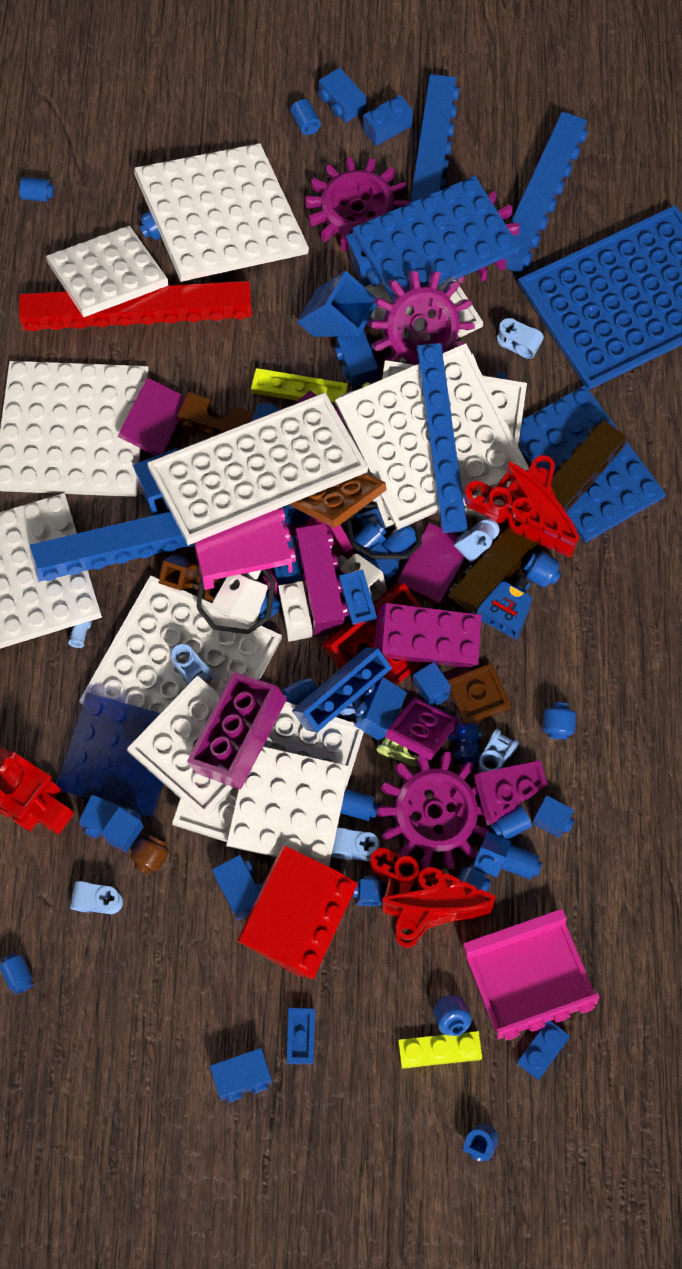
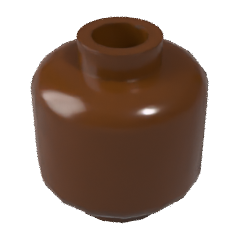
(149, 853)

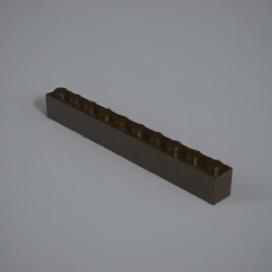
(511, 549)

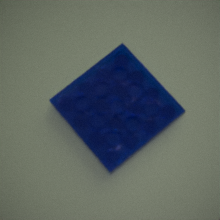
(100, 760)

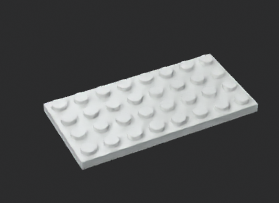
(257, 468)

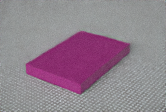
(152, 418)
(432, 565)
(421, 728)

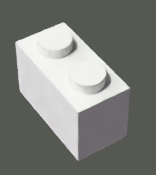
(295, 611)

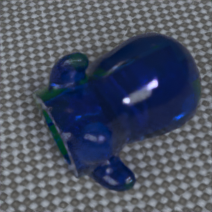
(467, 746)

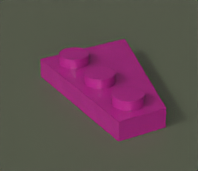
(507, 787)

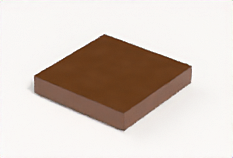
(478, 694)

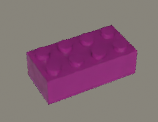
(319, 579)
(428, 635)
(237, 730)

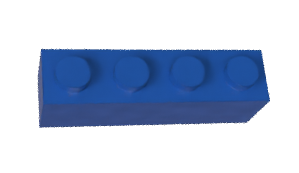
(341, 689)

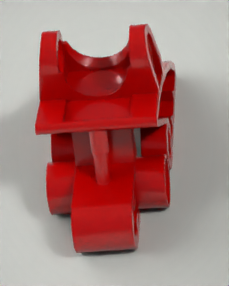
(539, 509)
(30, 795)
(429, 906)

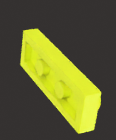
(440, 1050)

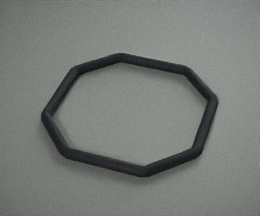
(382, 556)
(232, 629)

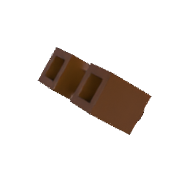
(196, 417)
(185, 573)

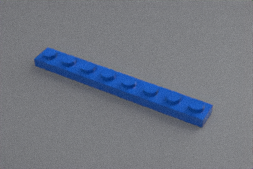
(441, 438)

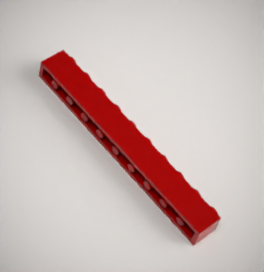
(166, 304)

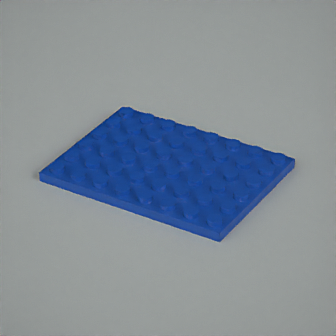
(614, 298)

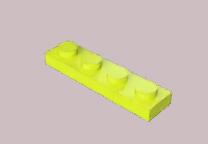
(294, 386)

